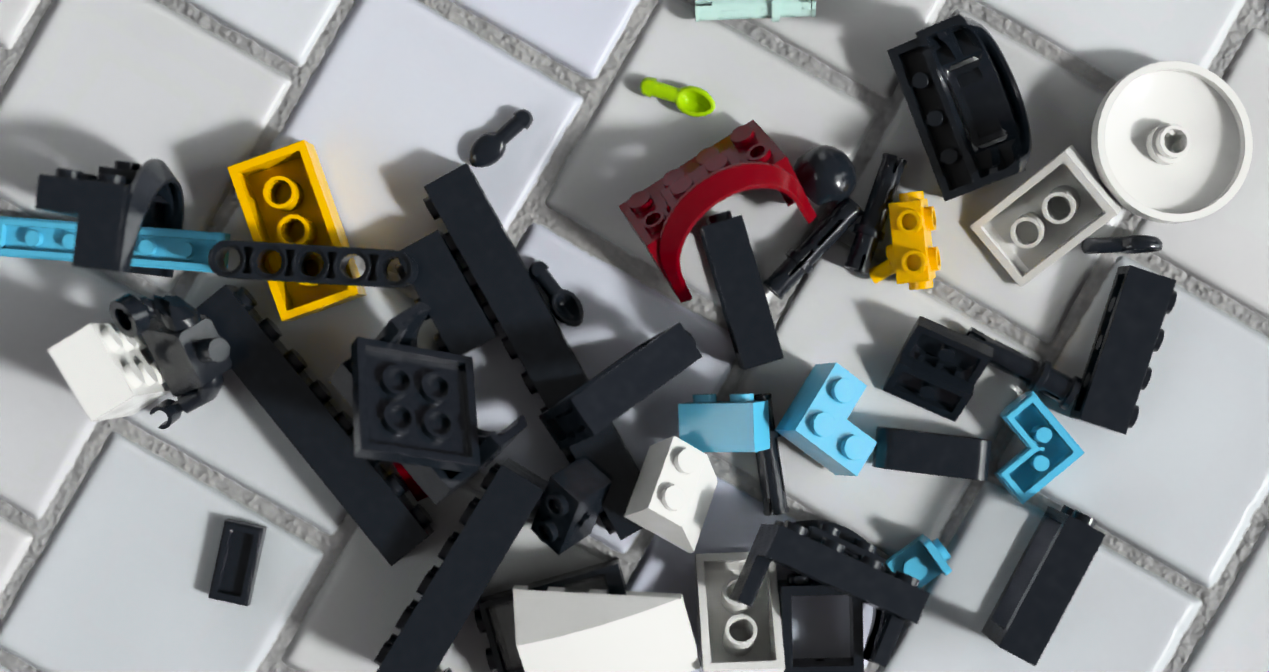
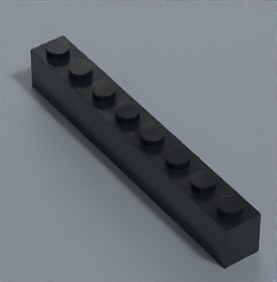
(315, 426)

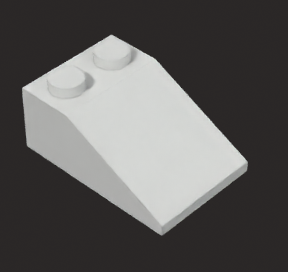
(1046, 216)
(729, 632)

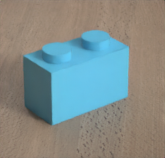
(725, 425)

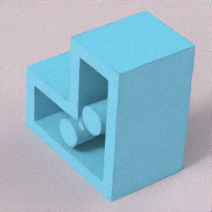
(819, 420)

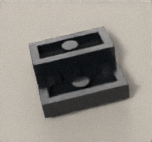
(938, 368)

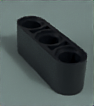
(932, 453)

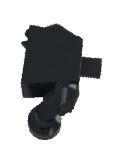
(182, 345)

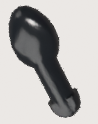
(491, 146)
(1128, 244)
(562, 302)

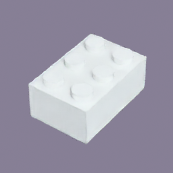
(108, 371)

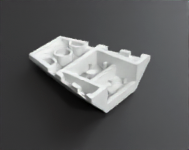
(603, 631)

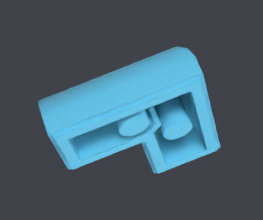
(1046, 450)

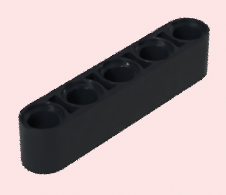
(294, 264)

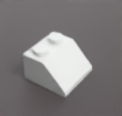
(673, 492)

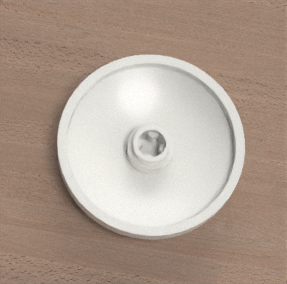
(1172, 142)

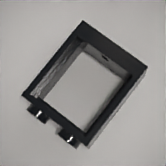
(803, 586)

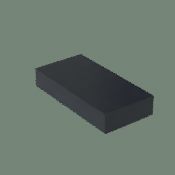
(237, 562)

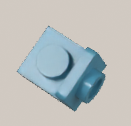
(921, 560)

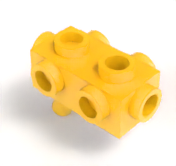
(911, 247)

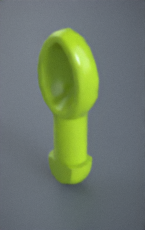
(688, 99)

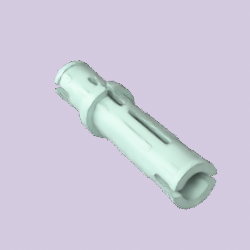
(753, 9)

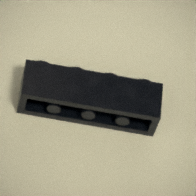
(1123, 349)

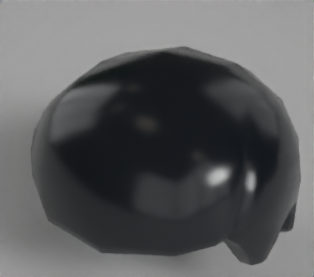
(826, 174)

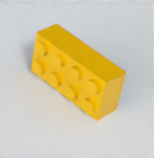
(291, 203)

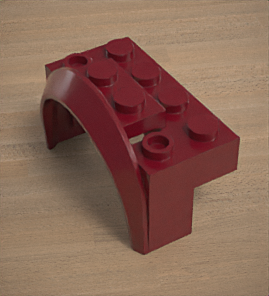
(674, 204)

